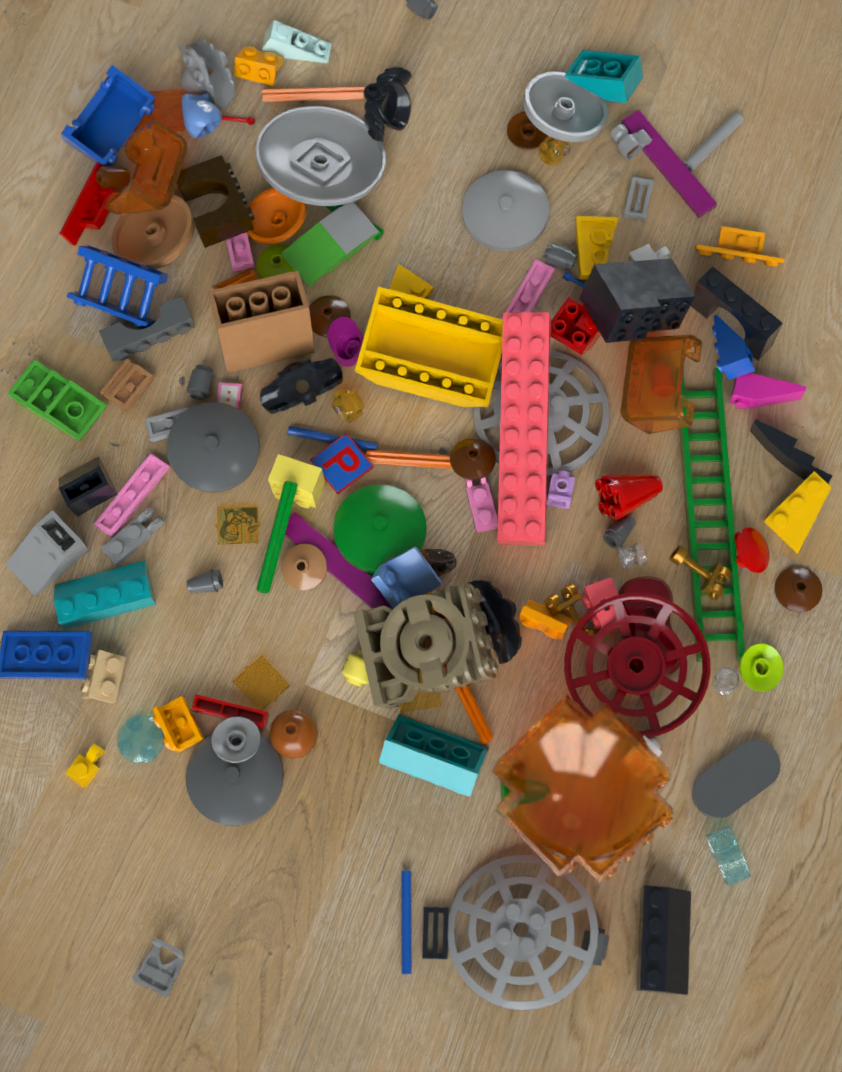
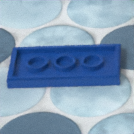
(45, 654)

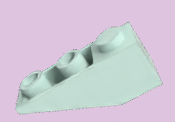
(295, 44)

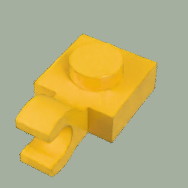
(84, 768)

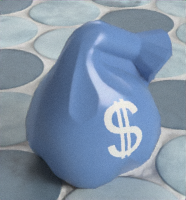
(200, 115)

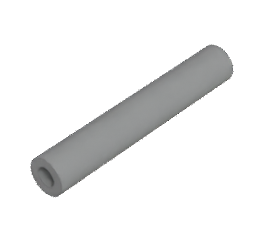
(713, 141)

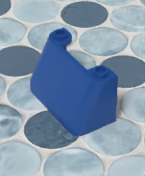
(109, 118)

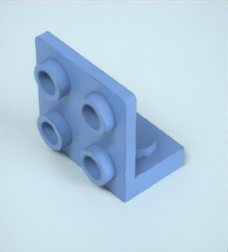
(405, 577)

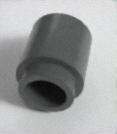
(423, 8)
(560, 256)
(200, 382)
(602, 945)

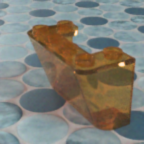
(654, 382)

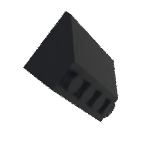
(664, 940)

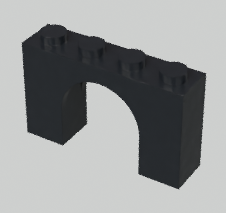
(759, 324)

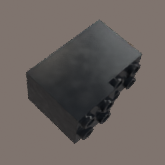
(636, 298)

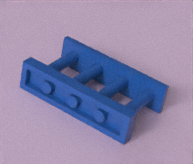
(132, 271)

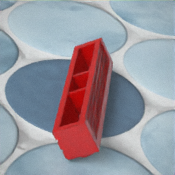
(228, 710)

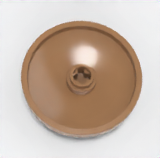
(154, 236)

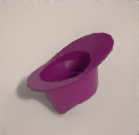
(345, 341)

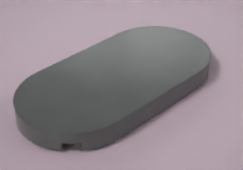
(736, 779)

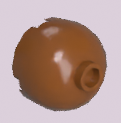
(293, 734)

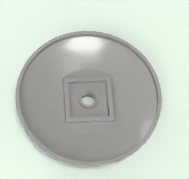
(313, 134)

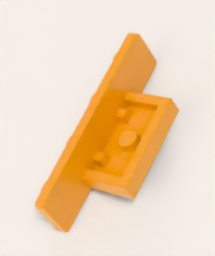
(742, 244)

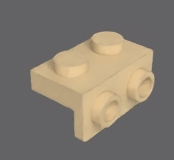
(103, 676)

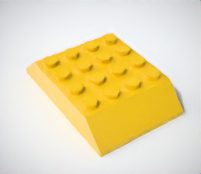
(431, 349)

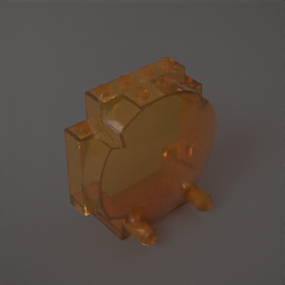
(583, 789)

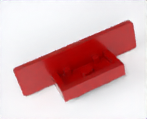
(88, 209)

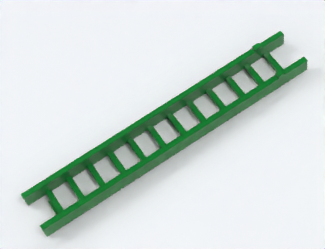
(726, 502)

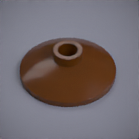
(518, 127)
(319, 321)
(472, 467)
(795, 599)

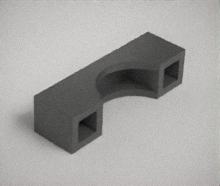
(122, 341)

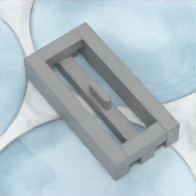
(635, 215)

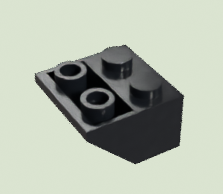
(86, 487)

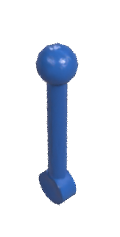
(568, 277)

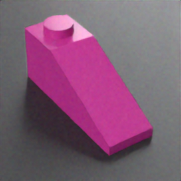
(760, 391)

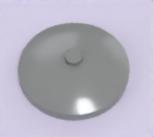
(564, 108)
(505, 211)

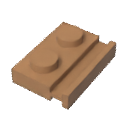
(127, 385)

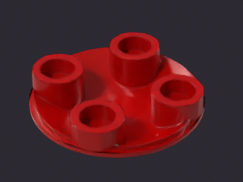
(751, 550)

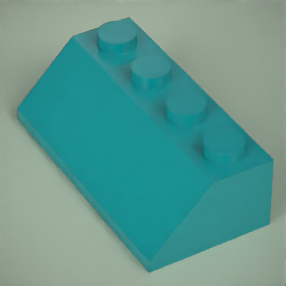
(103, 595)
(433, 755)

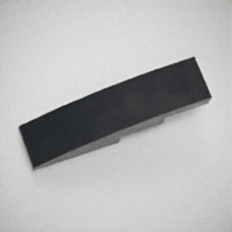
(782, 448)

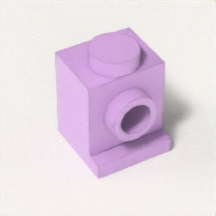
(561, 497)

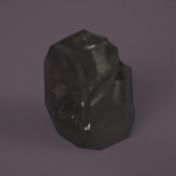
(440, 560)

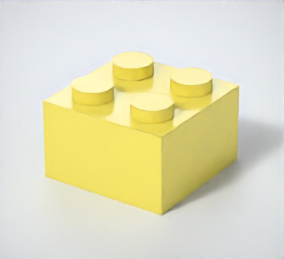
(308, 478)

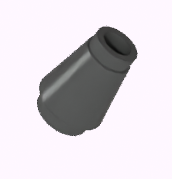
(619, 532)
(206, 582)

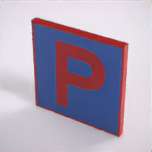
(342, 463)

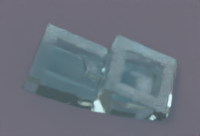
(729, 856)

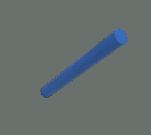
(330, 438)
(406, 922)

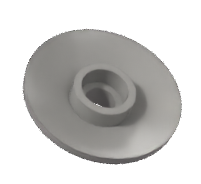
(234, 730)

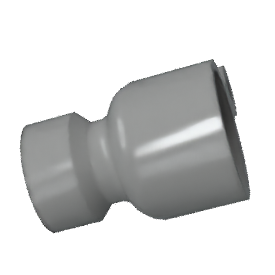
(629, 144)

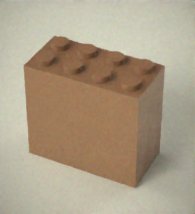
(262, 321)

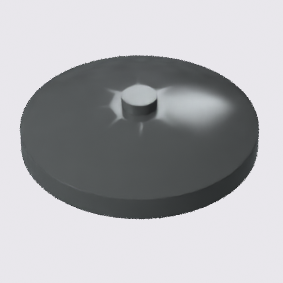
(213, 447)
(234, 791)

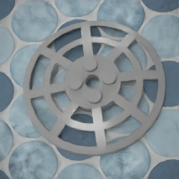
(558, 415)
(527, 947)

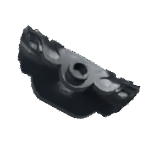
(387, 102)
(319, 375)
(500, 621)

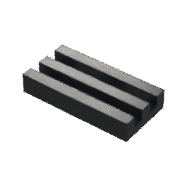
(436, 910)

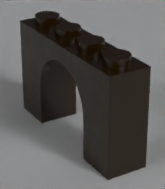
(232, 216)

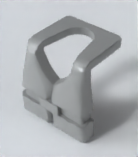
(155, 974)

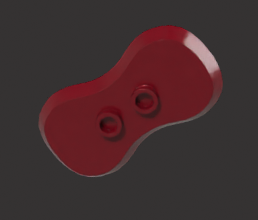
(657, 587)

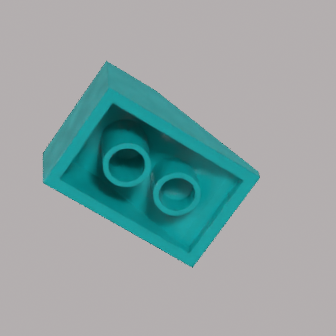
(606, 74)

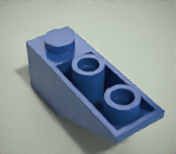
(733, 351)

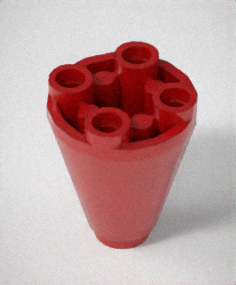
(626, 492)

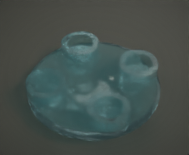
(140, 739)

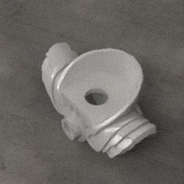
(195, 75)

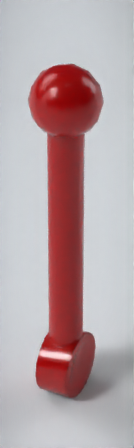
(250, 120)

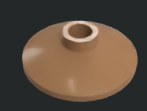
(314, 570)

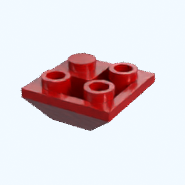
(574, 327)

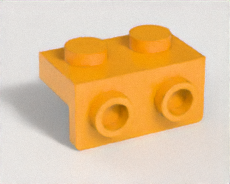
(257, 65)
(539, 617)
(177, 725)

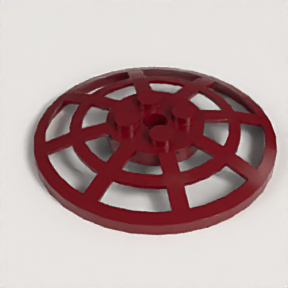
(645, 650)

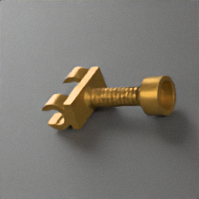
(716, 572)
(570, 594)

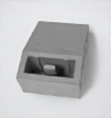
(46, 553)

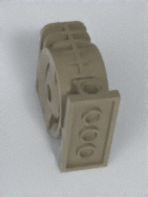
(389, 631)

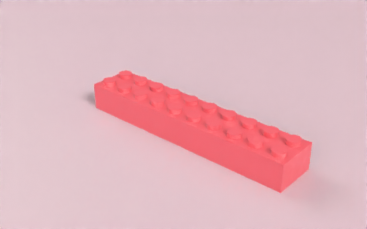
(524, 429)

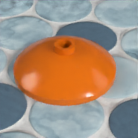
(275, 217)

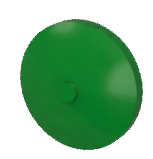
(378, 526)

